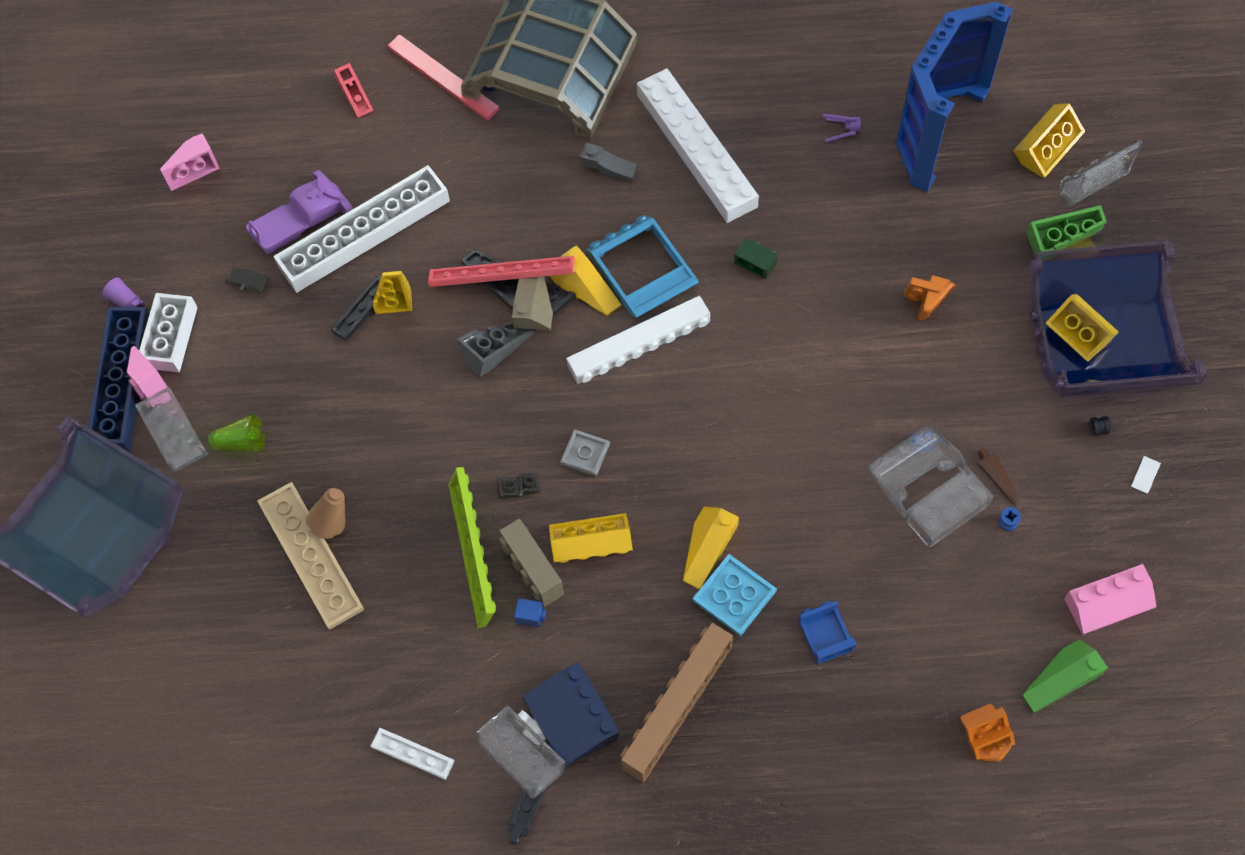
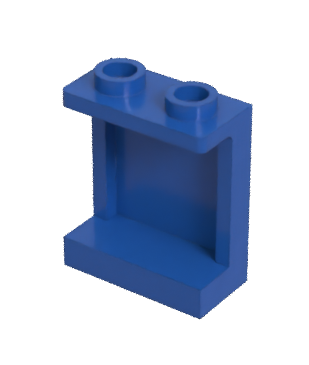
(826, 632)

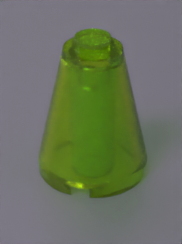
(239, 435)

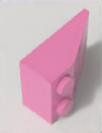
(189, 163)

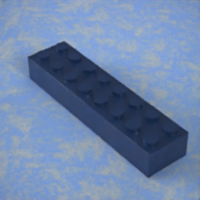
(114, 397)

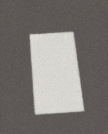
(1145, 474)

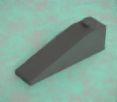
(489, 347)

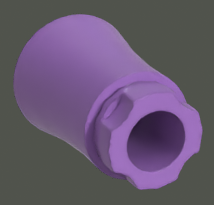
(120, 294)

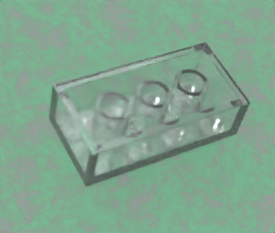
(171, 429)
(948, 507)
(520, 752)

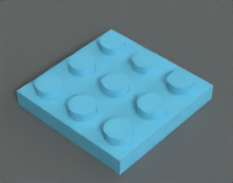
(734, 595)

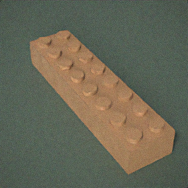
(676, 703)

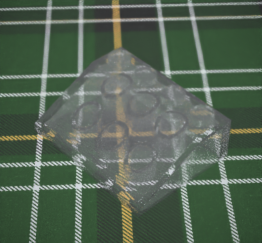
(1099, 173)

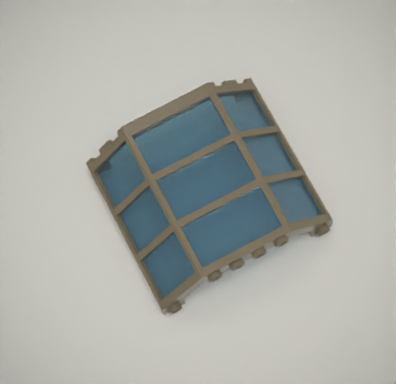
(555, 55)

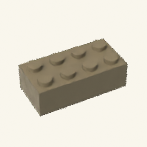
(531, 562)

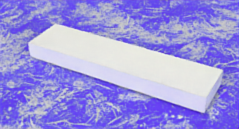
(412, 753)

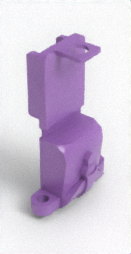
(307, 207)

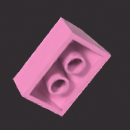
(143, 375)

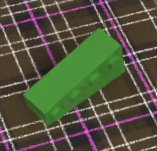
(1065, 229)

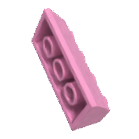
(1111, 599)

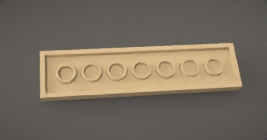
(310, 556)

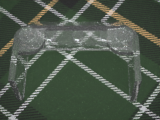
(912, 460)

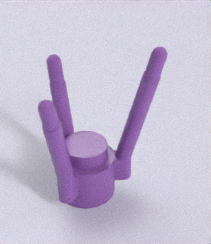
(851, 124)

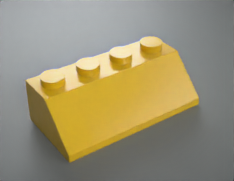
(1049, 139)
(590, 538)

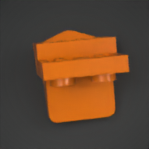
(928, 292)
(988, 733)

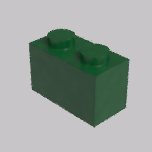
(755, 258)

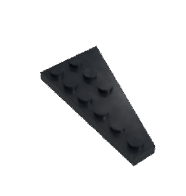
(507, 288)

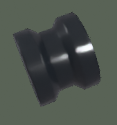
(1100, 426)

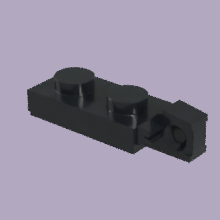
(523, 816)

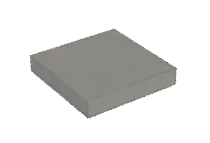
(585, 453)

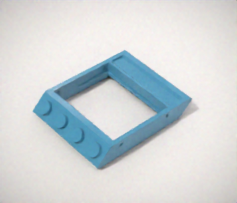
(656, 291)

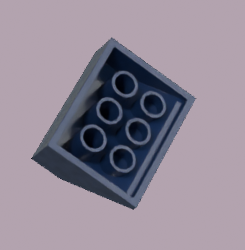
(571, 714)

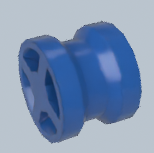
(1008, 523)

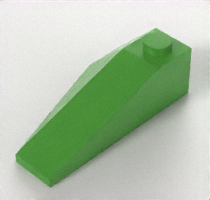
(1068, 671)

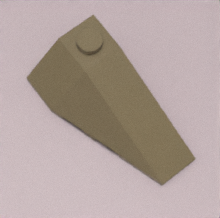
(532, 305)

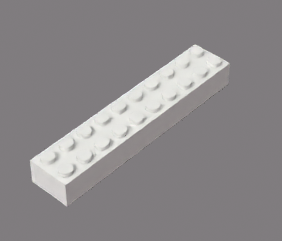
(697, 145)
(362, 228)

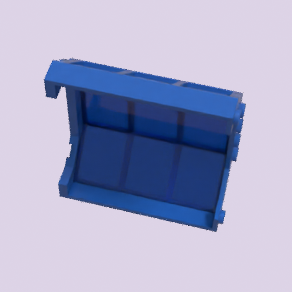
(954, 62)

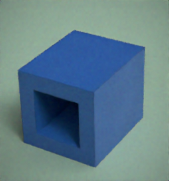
(529, 613)

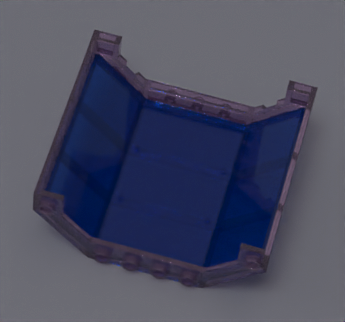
(1131, 294)

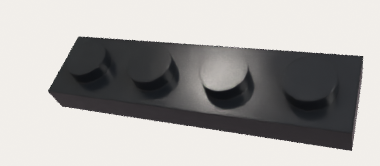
(356, 312)

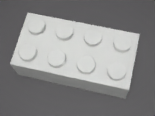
(168, 331)

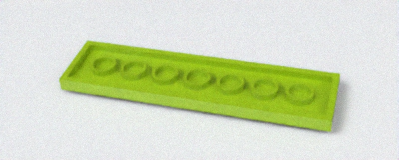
(471, 548)

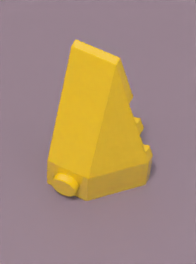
(587, 284)
(392, 294)
(709, 539)

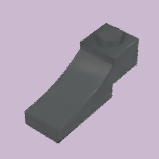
(607, 163)

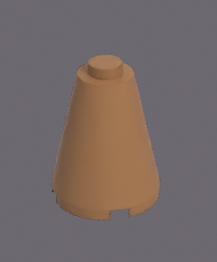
(328, 514)

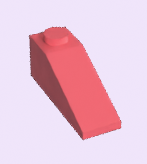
(352, 90)

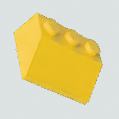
(1082, 327)

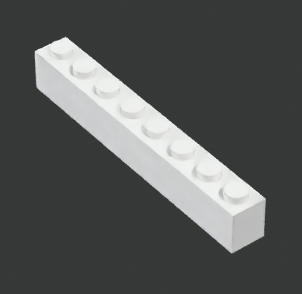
(638, 340)

